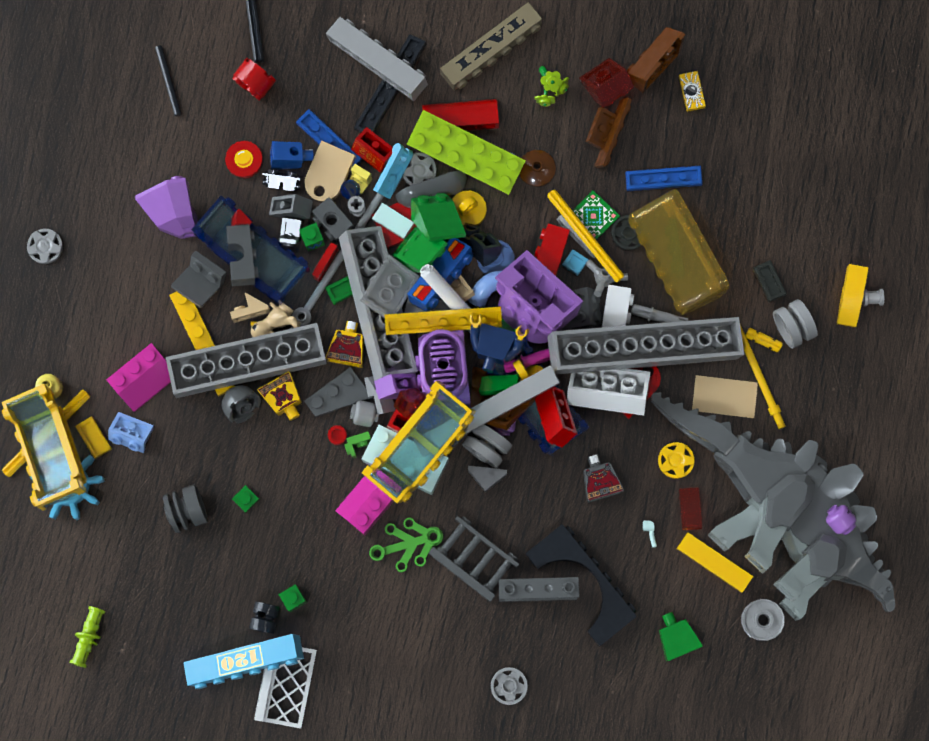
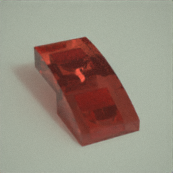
(690, 508)

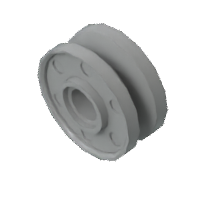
(774, 616)

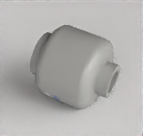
(364, 413)

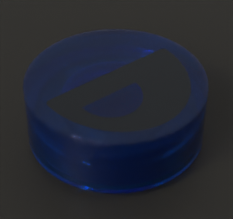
(349, 189)

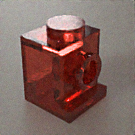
(413, 398)

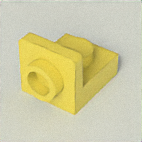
(361, 176)

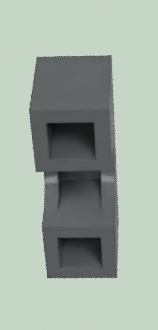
(242, 271)

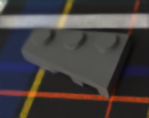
(337, 394)

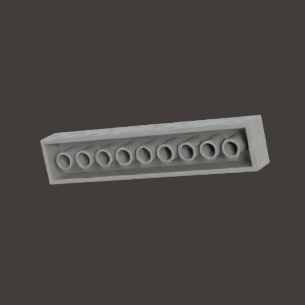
(645, 345)

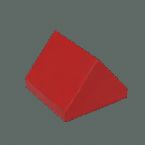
(240, 218)

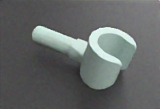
(649, 526)

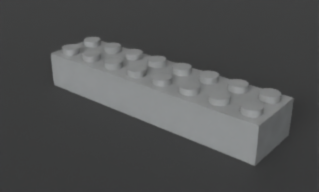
(363, 256)
(245, 360)

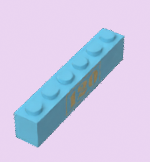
(243, 660)

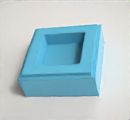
(575, 262)

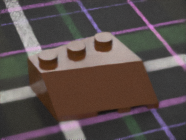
(656, 58)

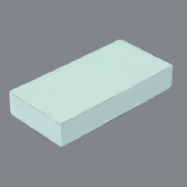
(393, 221)

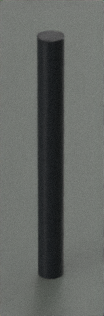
(168, 80)

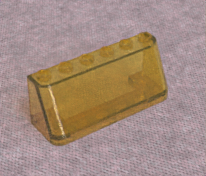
(679, 252)

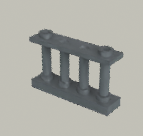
(456, 565)
(538, 589)

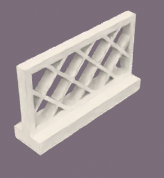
(266, 689)

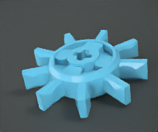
(74, 500)

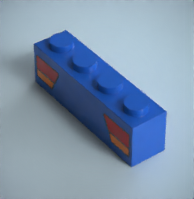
(449, 267)

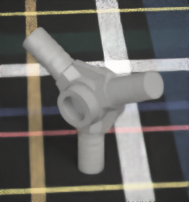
(602, 277)

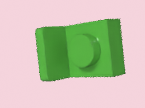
(360, 440)

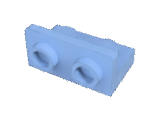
(130, 432)

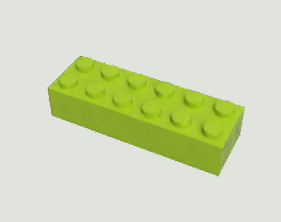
(465, 152)

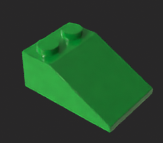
(437, 217)

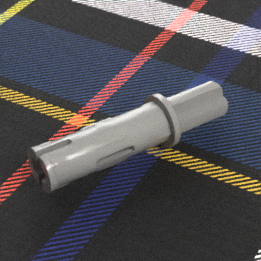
(655, 315)

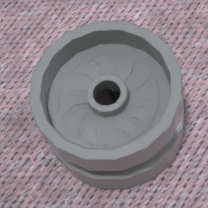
(795, 323)
(487, 445)

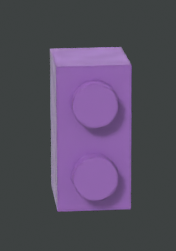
(392, 384)

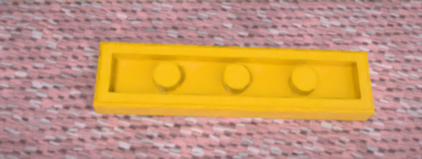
(714, 562)

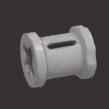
(361, 208)
(873, 297)

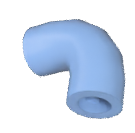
(483, 289)

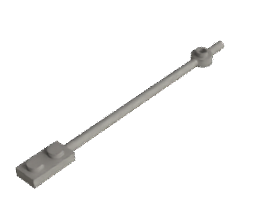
(334, 266)

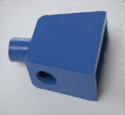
(282, 155)

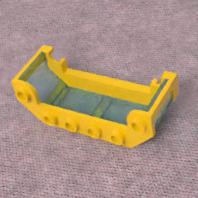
(420, 444)
(46, 446)

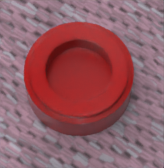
(337, 435)

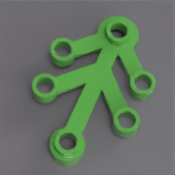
(409, 543)

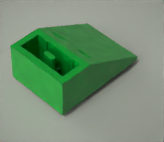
(418, 251)

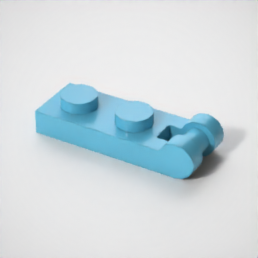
(393, 170)

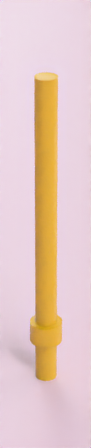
(773, 409)

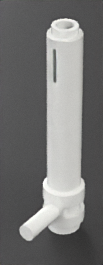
(443, 289)

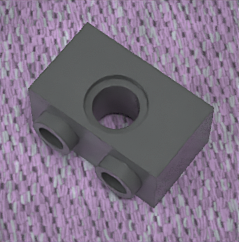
(328, 210)

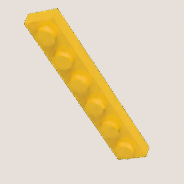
(435, 320)
(194, 326)

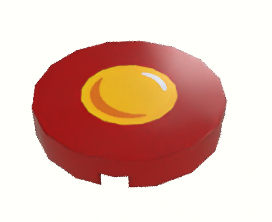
(244, 159)

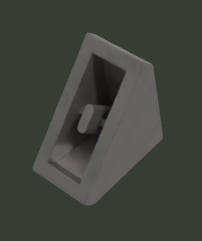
(487, 477)

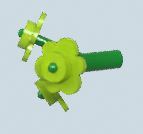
(551, 82)

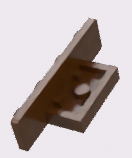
(605, 130)

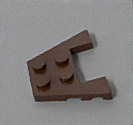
(506, 419)

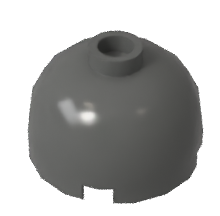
(240, 403)

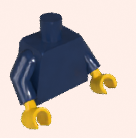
(494, 343)

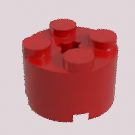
(253, 79)

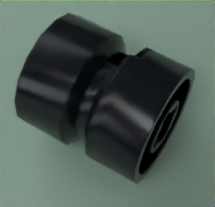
(259, 623)

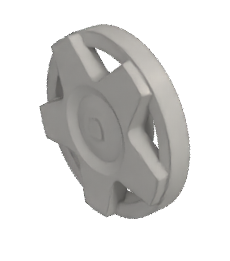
(420, 169)
(44, 246)
(509, 686)

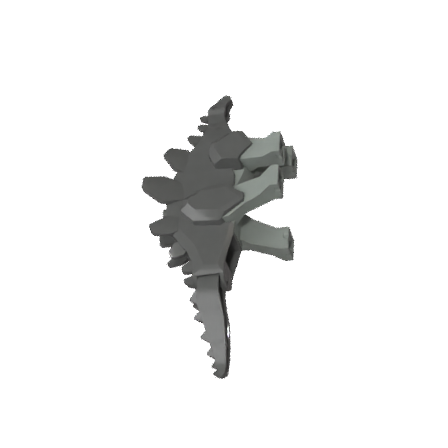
(790, 502)

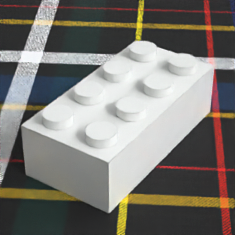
(610, 390)

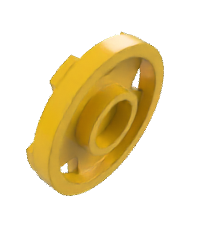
(676, 460)

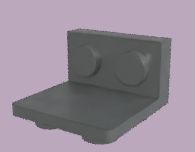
(199, 280)

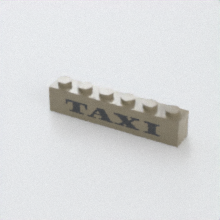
(491, 46)

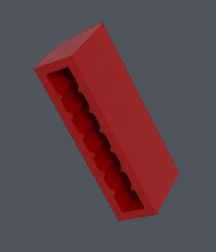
(467, 114)

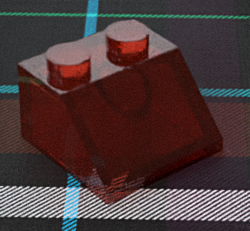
(607, 82)

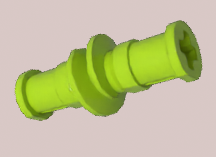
(87, 637)

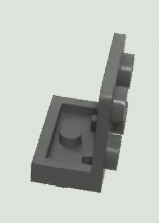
(589, 313)

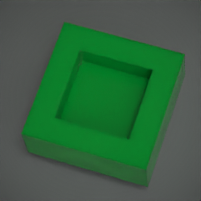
(245, 499)

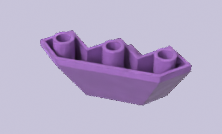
(170, 207)

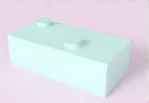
(381, 440)

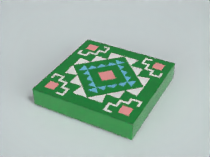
(596, 215)

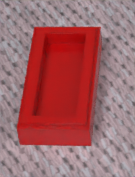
(325, 261)

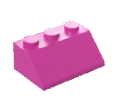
(141, 377)
(364, 505)

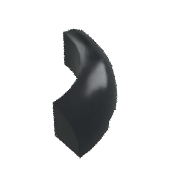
(483, 246)

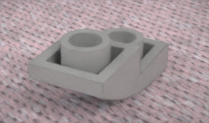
(382, 405)

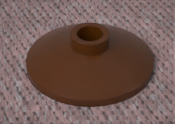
(540, 176)

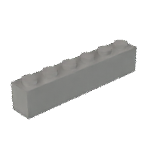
(376, 58)

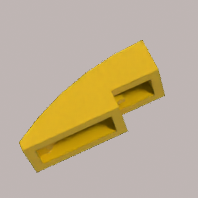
(852, 295)

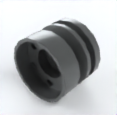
(185, 508)

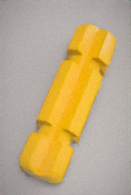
(764, 340)

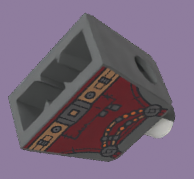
(600, 480)

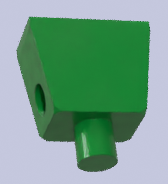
(677, 637)

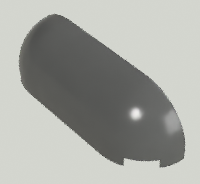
(449, 184)

